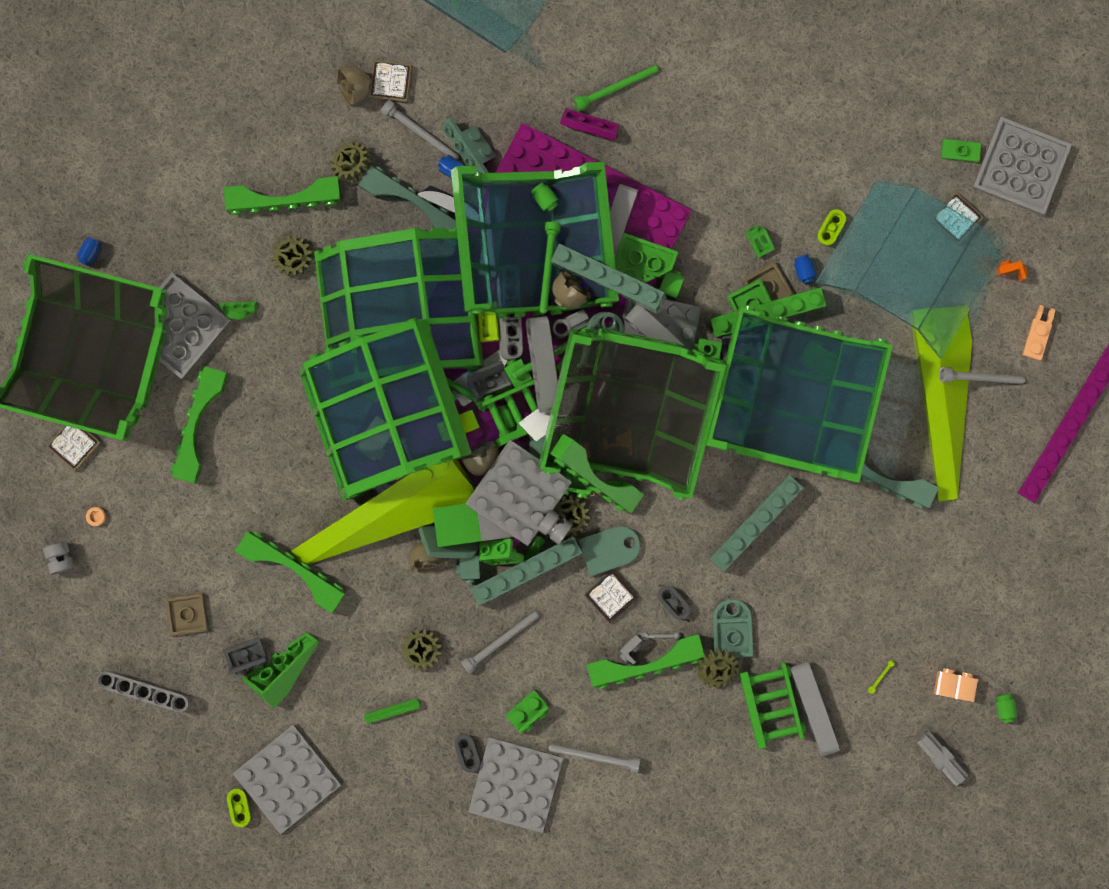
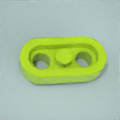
(831, 228)
(238, 807)

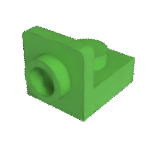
(759, 240)

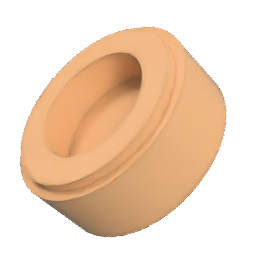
(95, 516)

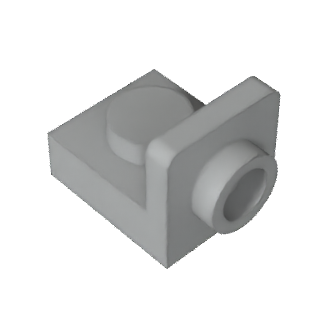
(631, 646)

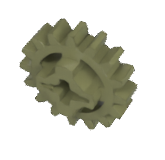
(344, 168)
(293, 247)
(574, 505)
(412, 651)
(717, 668)

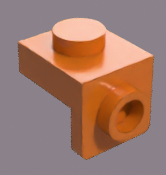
(1009, 267)

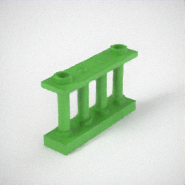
(505, 435)
(759, 718)

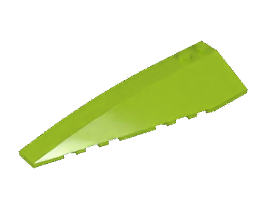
(945, 406)
(391, 512)

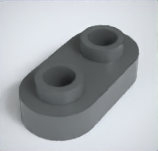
(674, 602)
(466, 753)

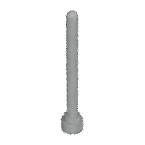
(390, 109)
(947, 375)
(471, 663)
(631, 764)

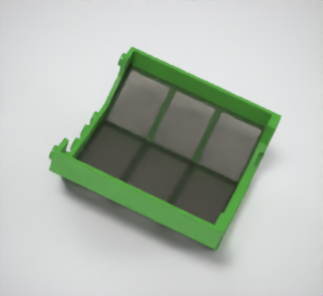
(85, 349)
(635, 407)

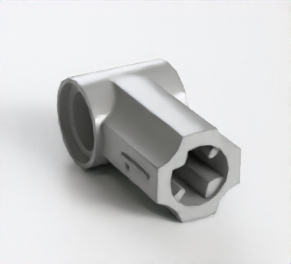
(575, 321)

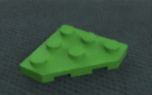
(643, 258)

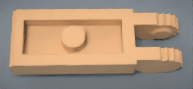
(1038, 334)

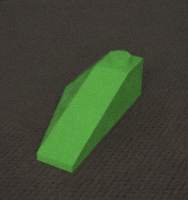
(278, 676)

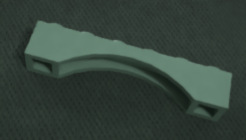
(380, 186)
(603, 275)
(917, 491)
(756, 523)
(526, 571)

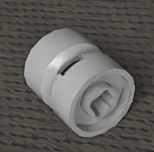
(554, 526)
(56, 551)

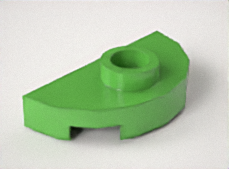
(238, 310)

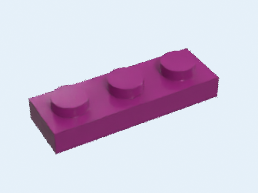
(589, 124)

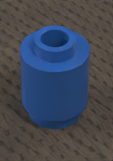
(447, 164)
(89, 251)
(805, 269)

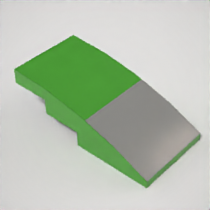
(463, 525)

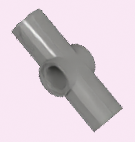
(942, 758)

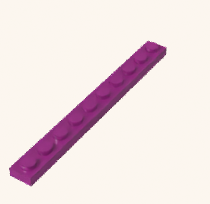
(1067, 429)

